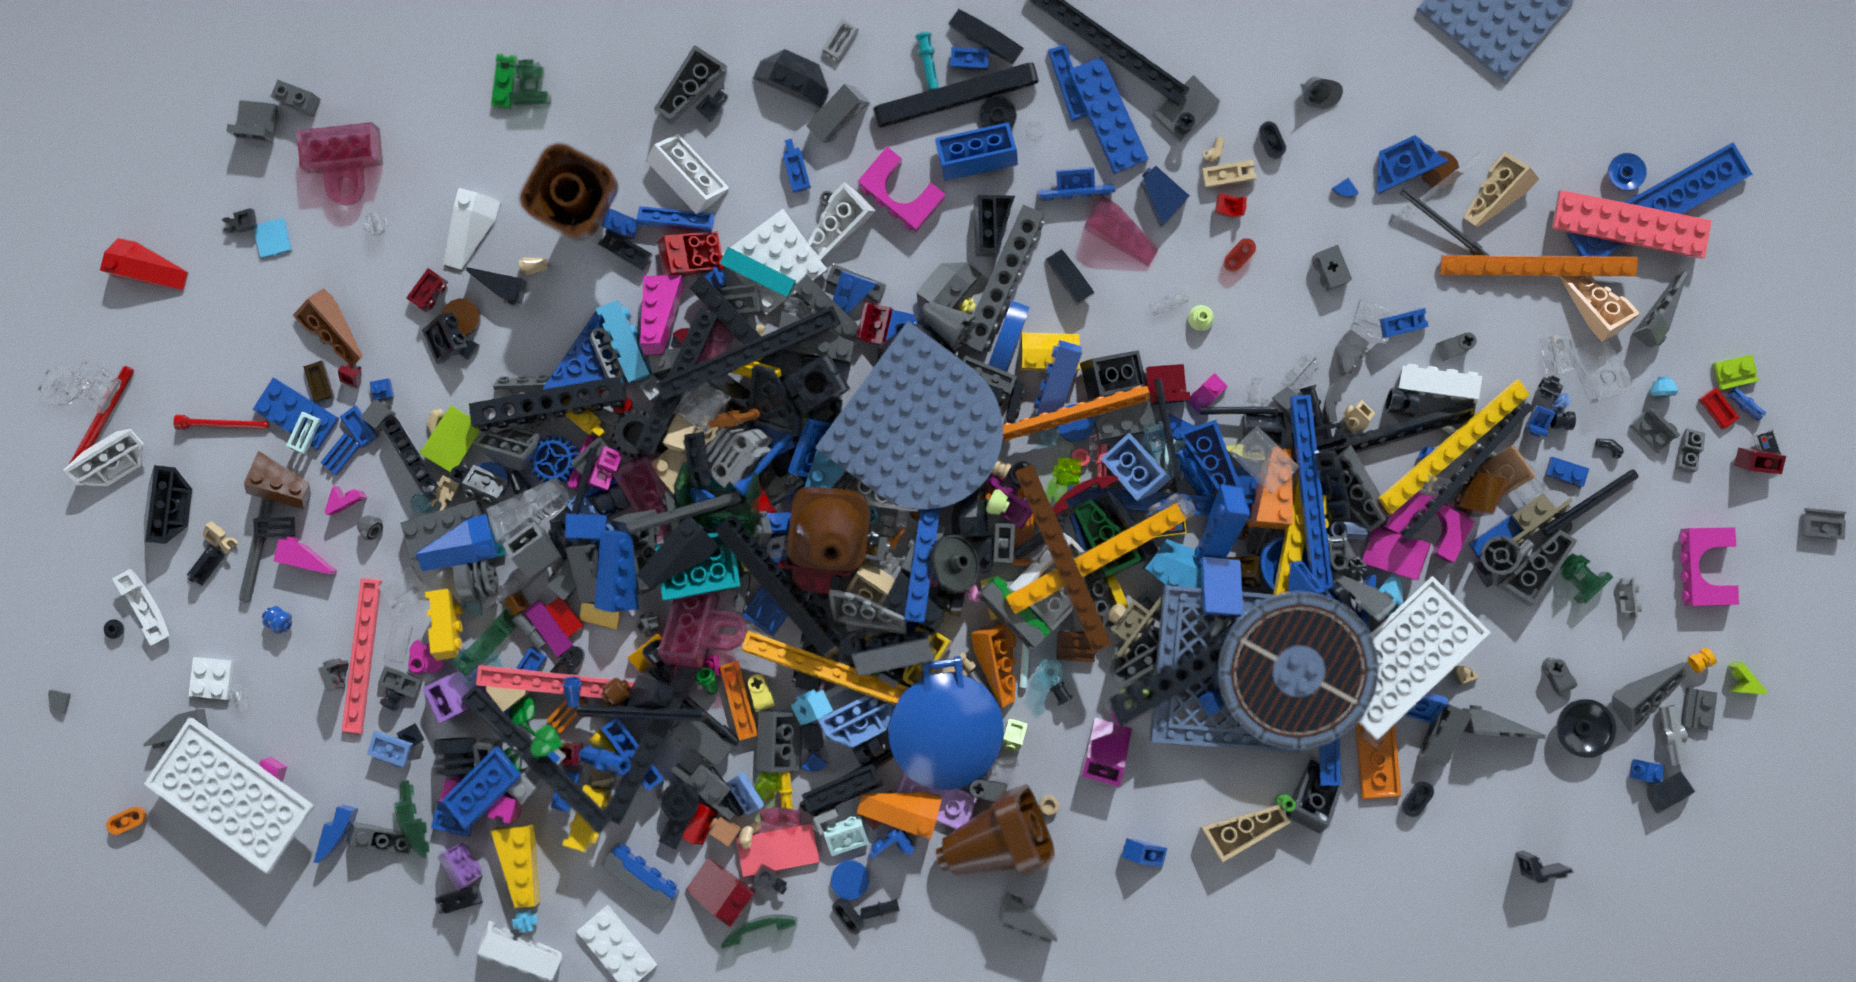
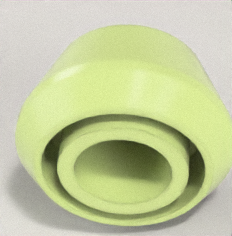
(1198, 322)
(997, 503)

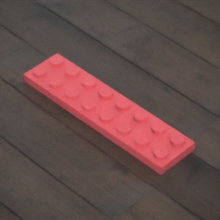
(1631, 224)

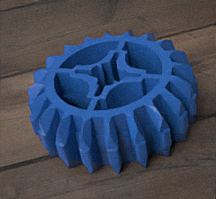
(556, 468)

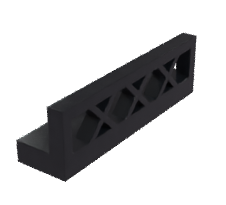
(841, 790)

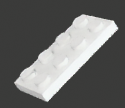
(616, 946)

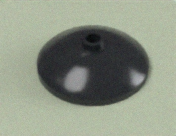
(1597, 731)

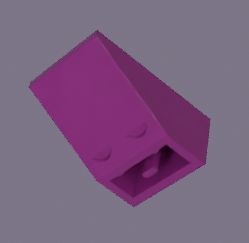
(1106, 752)

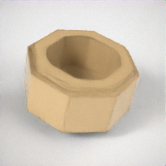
(1116, 612)

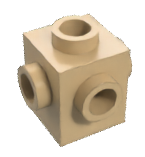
(1357, 416)

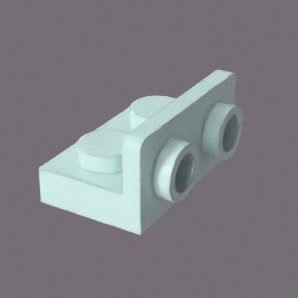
(845, 835)

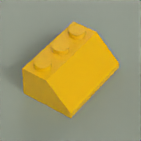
(1037, 349)

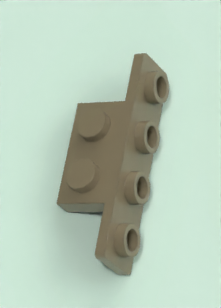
(1535, 513)
(1131, 622)

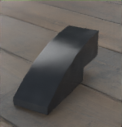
(1070, 276)

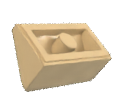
(674, 438)

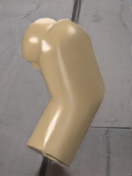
(1215, 152)
(746, 834)

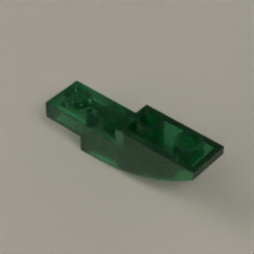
(411, 828)

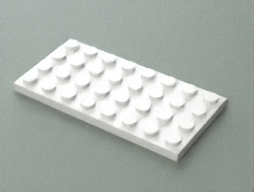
(1417, 650)
(229, 795)

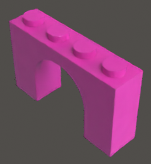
(913, 213)
(1454, 525)
(1695, 589)

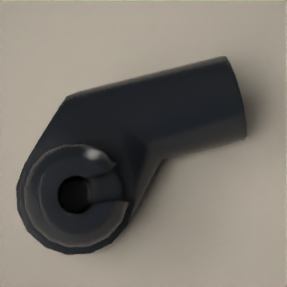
(1617, 449)

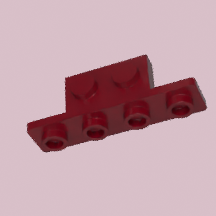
(812, 579)

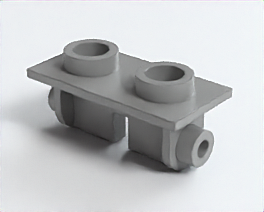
(1629, 589)

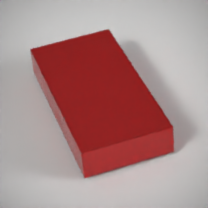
(1718, 408)
(564, 616)

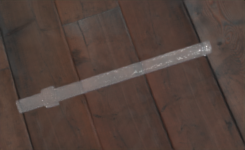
(1409, 211)

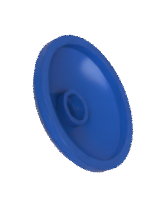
(1270, 558)

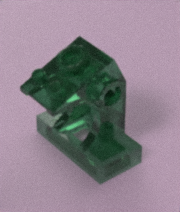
(529, 70)
(1589, 584)

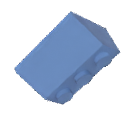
(1135, 468)

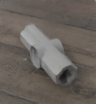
(1673, 735)

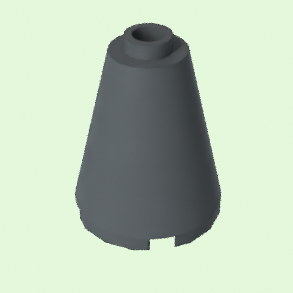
(948, 323)

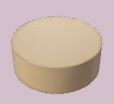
(1049, 805)

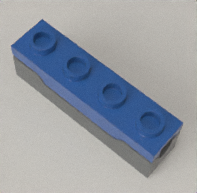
(640, 877)

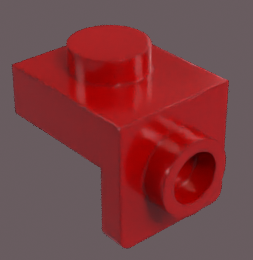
(1230, 205)

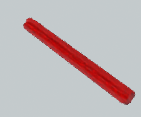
(100, 419)

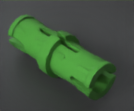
(1286, 799)

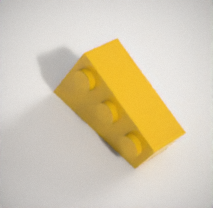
(445, 624)

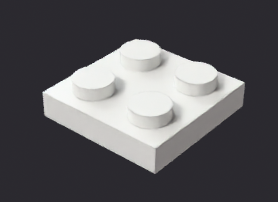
(211, 678)

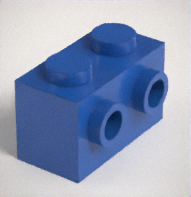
(584, 526)

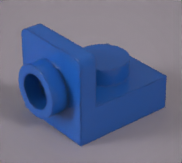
(716, 278)

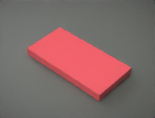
(779, 849)

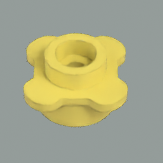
(967, 305)

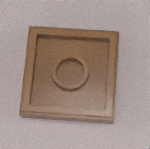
(1511, 465)

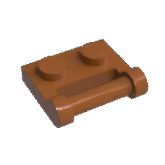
(733, 418)

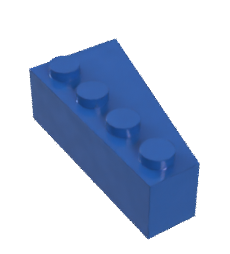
(1211, 453)

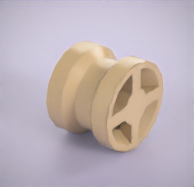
(1000, 469)

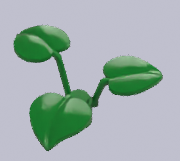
(545, 738)

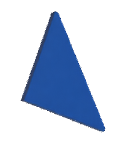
(581, 361)

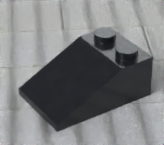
(1112, 374)
(1314, 801)

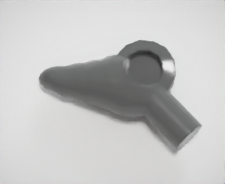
(1219, 623)

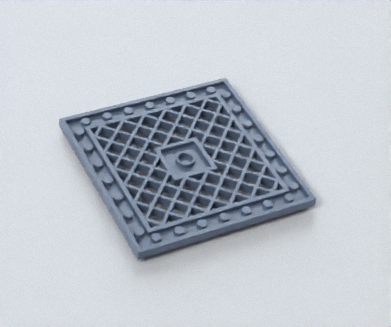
(1170, 635)

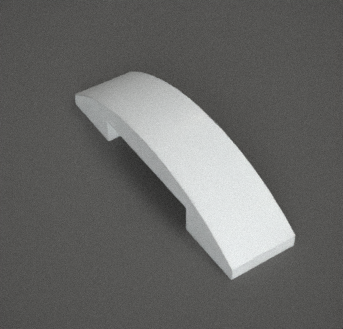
(143, 605)

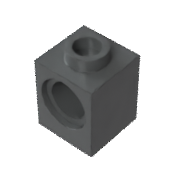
(377, 412)

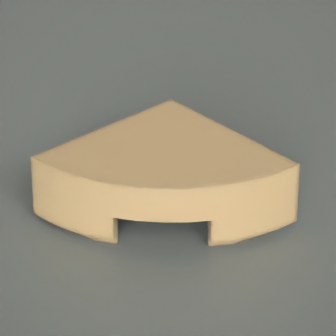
(1464, 674)

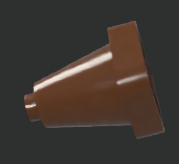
(569, 191)
(828, 528)
(1000, 838)

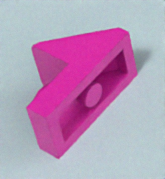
(1207, 392)
(338, 502)

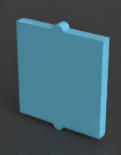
(272, 238)

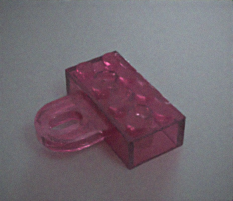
(341, 154)
(695, 626)

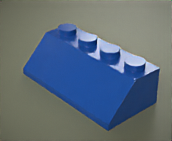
(976, 151)

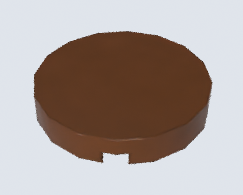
(1438, 174)
(466, 313)

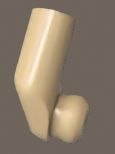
(433, 419)

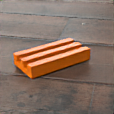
(556, 724)

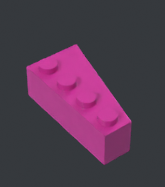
(659, 304)
(506, 807)

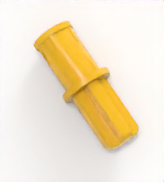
(786, 790)

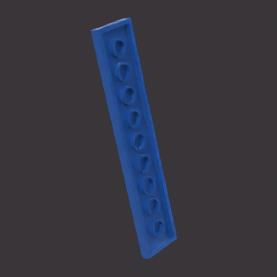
(1678, 193)

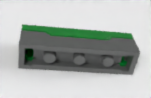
(1023, 624)

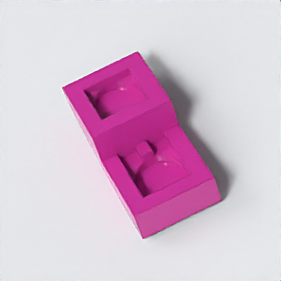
(605, 468)

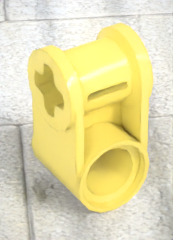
(761, 696)

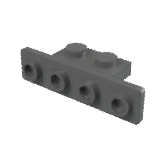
(521, 384)
(707, 786)

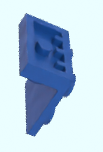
(904, 842)

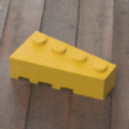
(519, 862)

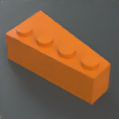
(1273, 509)

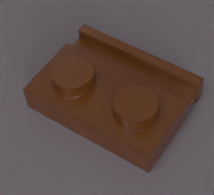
(1074, 647)

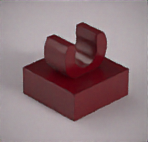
(349, 376)

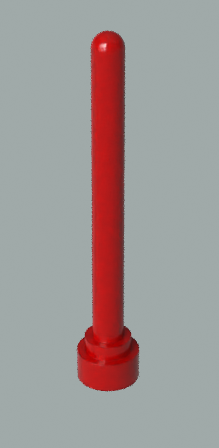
(182, 422)

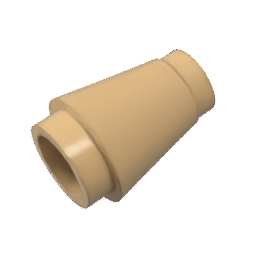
(532, 265)

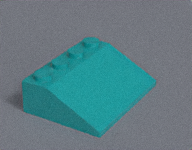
(714, 574)

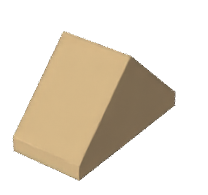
(505, 697)

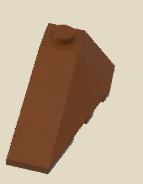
(324, 318)

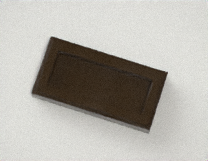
(318, 381)

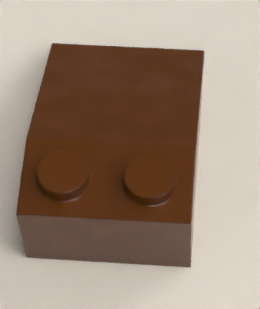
(1480, 494)

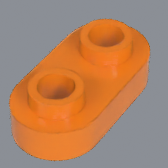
(127, 820)

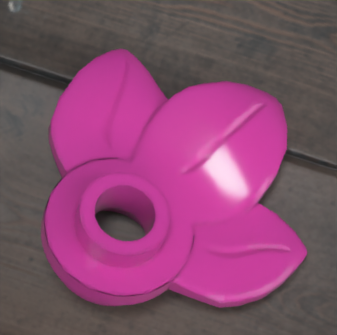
(422, 653)

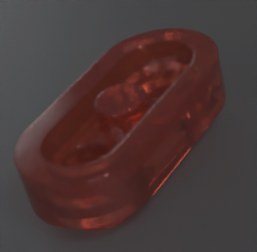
(1238, 255)

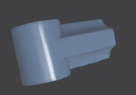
(1350, 529)

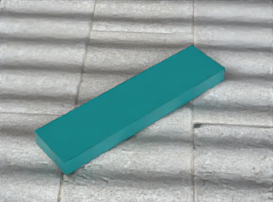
(757, 272)

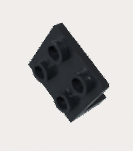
(1533, 869)

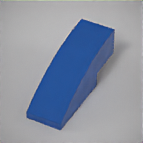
(335, 832)

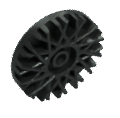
(953, 564)

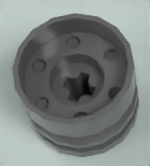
(476, 580)

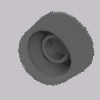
(1321, 92)

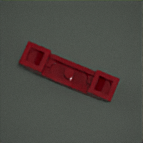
(1100, 482)

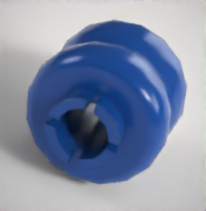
(277, 619)

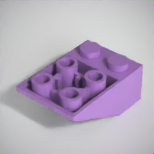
(447, 693)
(460, 865)

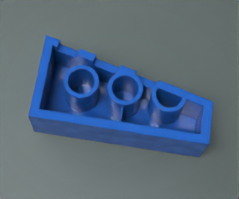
(1223, 524)
(616, 573)

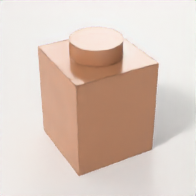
(724, 830)

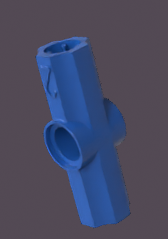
(605, 760)

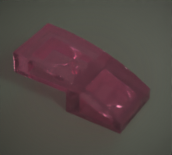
(775, 815)

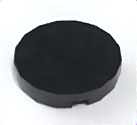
(997, 111)
(680, 801)

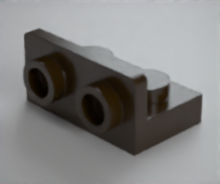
(1249, 570)

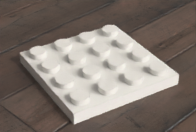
(782, 248)

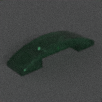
(485, 644)
(782, 922)

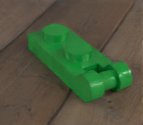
(503, 81)

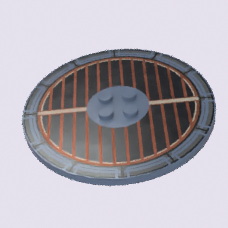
(1298, 670)

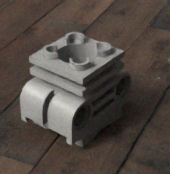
(736, 452)

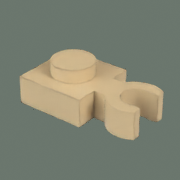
(448, 492)

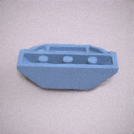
(857, 721)

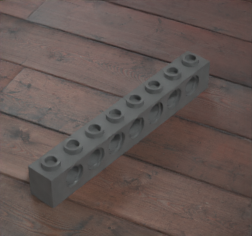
(1026, 216)

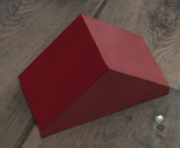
(572, 752)

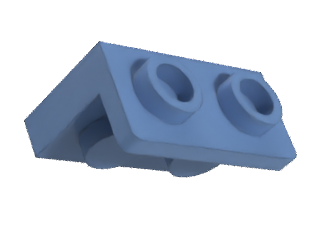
(389, 749)
(745, 793)

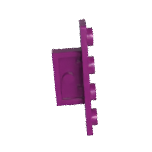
(1018, 509)

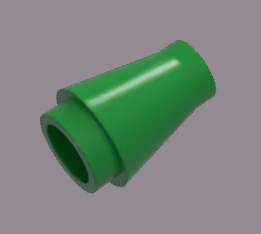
(707, 680)

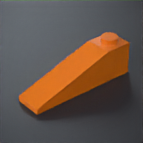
(995, 654)
(903, 810)

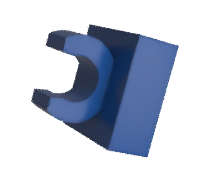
(381, 389)

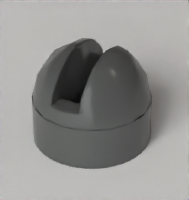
(822, 200)

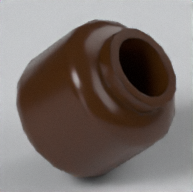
(616, 692)

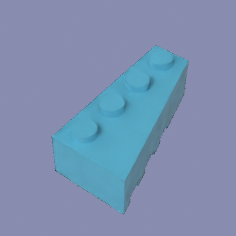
(625, 341)

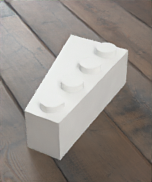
(1441, 383)
(518, 952)

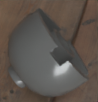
(1500, 555)

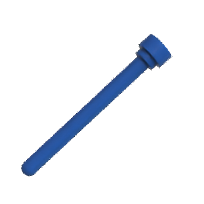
(742, 486)

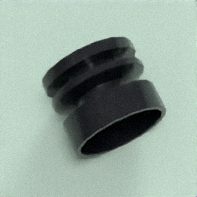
(454, 755)

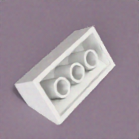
(686, 173)

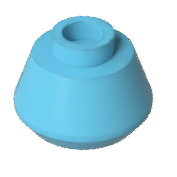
(1663, 387)

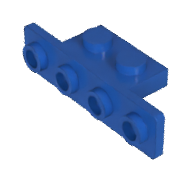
(1076, 182)

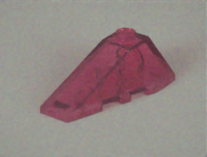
(1115, 227)

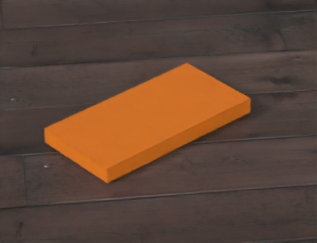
(1378, 766)

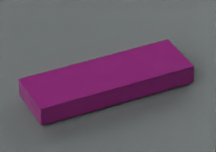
(548, 628)

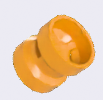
(1700, 661)

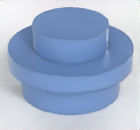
(1561, 401)

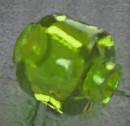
(767, 785)

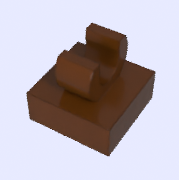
(517, 603)

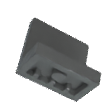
(254, 121)

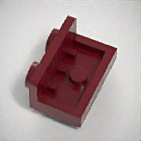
(427, 290)
(874, 323)

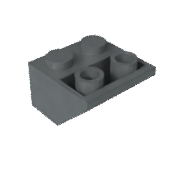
(532, 550)

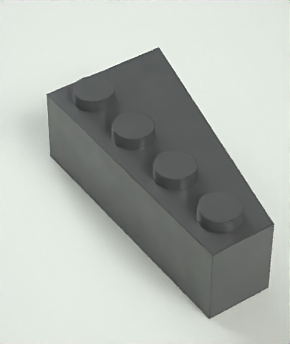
(820, 345)

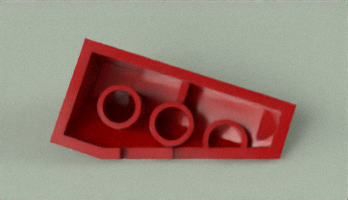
(138, 263)

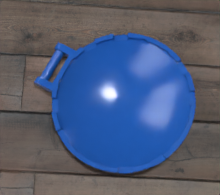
(946, 728)

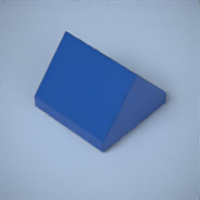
(1211, 701)

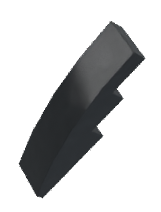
(986, 36)

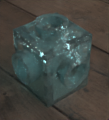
(1044, 666)

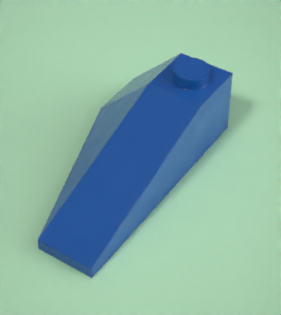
(465, 544)

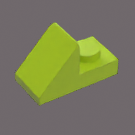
(1748, 682)

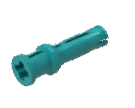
(927, 52)

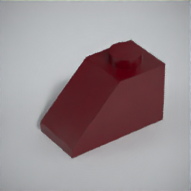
(1760, 461)

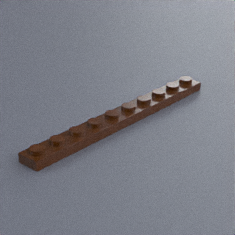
(1063, 558)

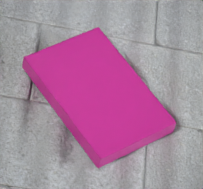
(1391, 556)

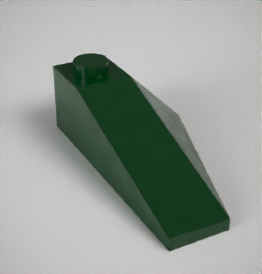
(1099, 529)

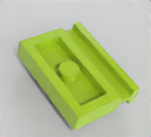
(1735, 372)

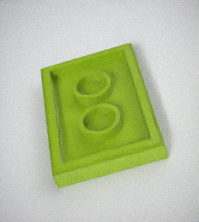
(450, 439)

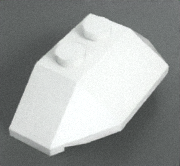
(107, 460)

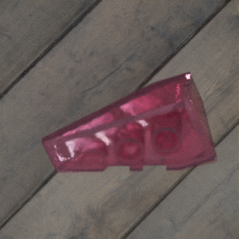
(641, 487)

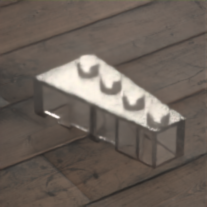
(523, 509)

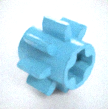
(524, 921)

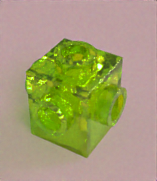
(1067, 471)

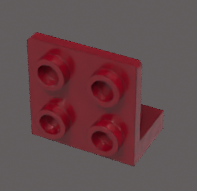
(1173, 383)

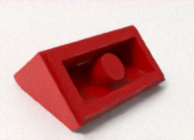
(699, 824)

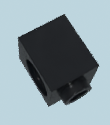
(812, 737)

